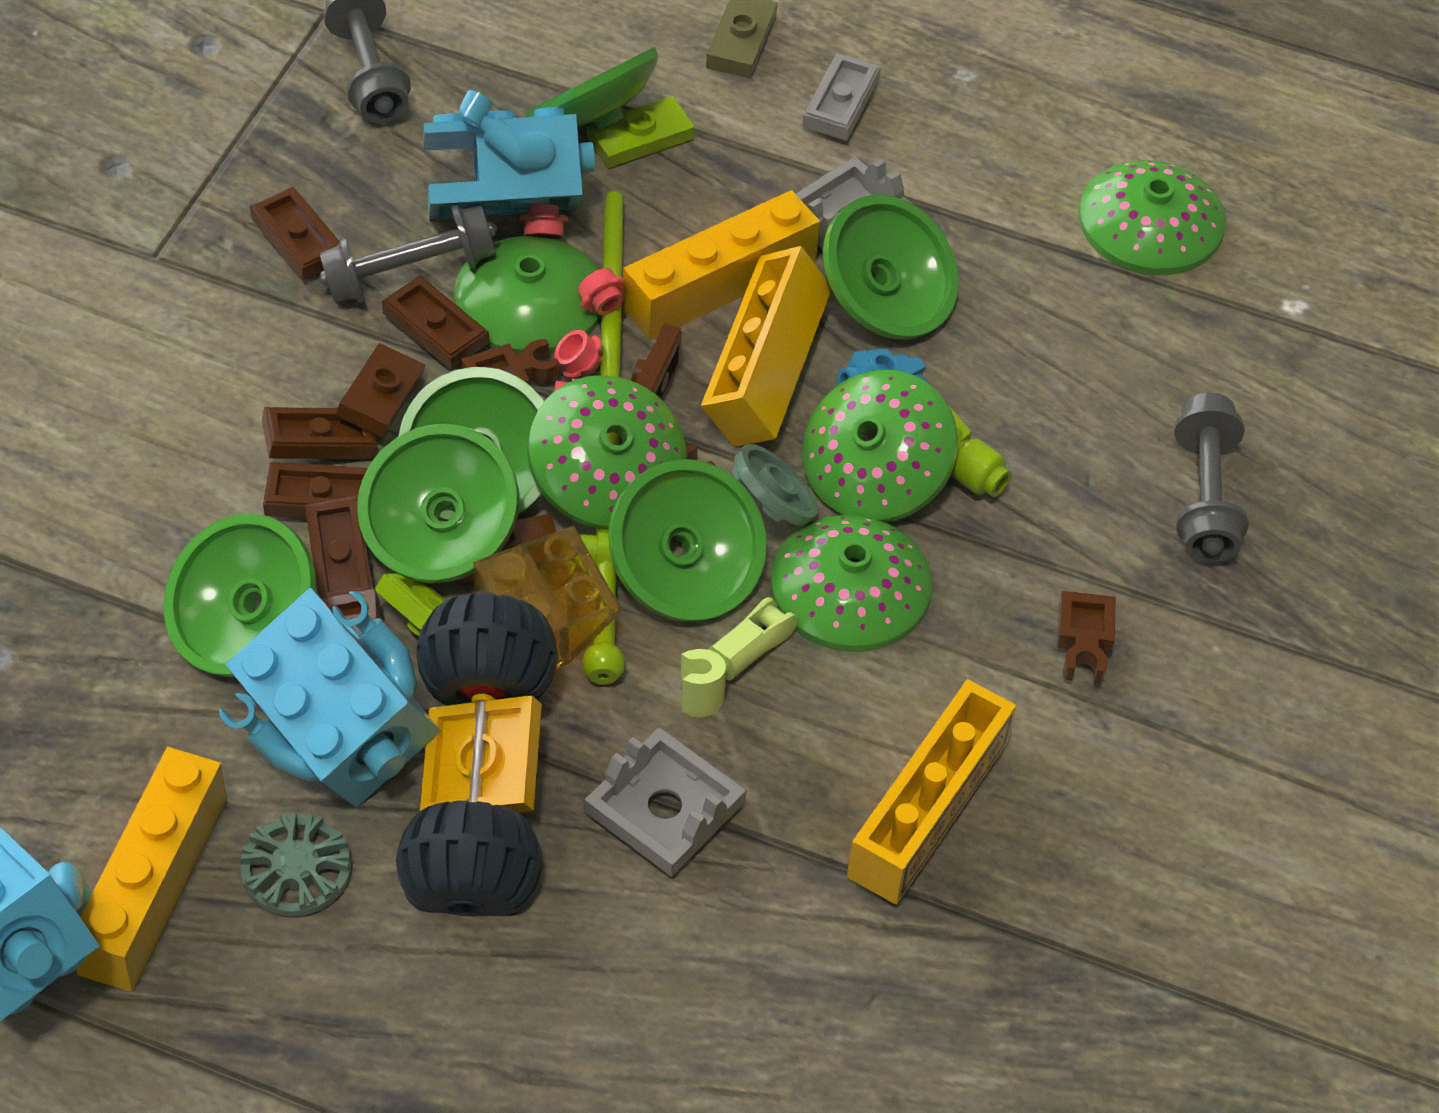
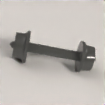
(378, 88)
(343, 271)
(1212, 526)

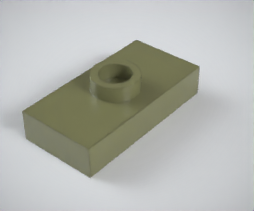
(741, 36)

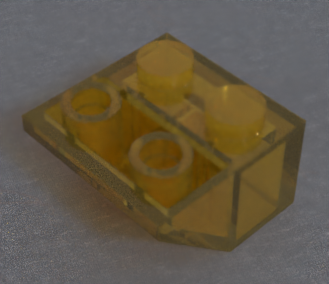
(559, 581)

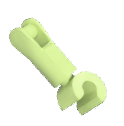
(706, 671)

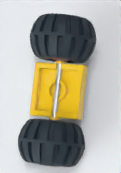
(468, 842)

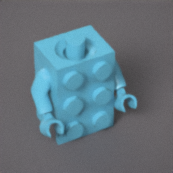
(514, 159)
(333, 696)
(38, 925)

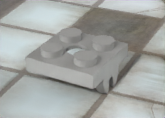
(846, 184)
(657, 767)

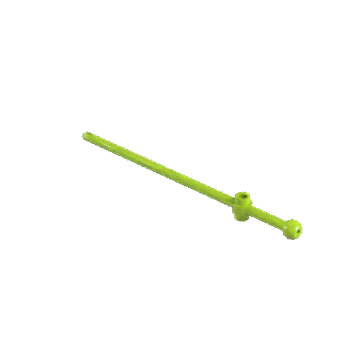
(604, 660)

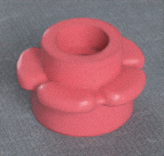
(544, 221)
(601, 291)
(578, 354)

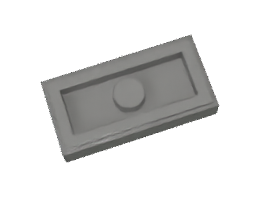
(841, 96)

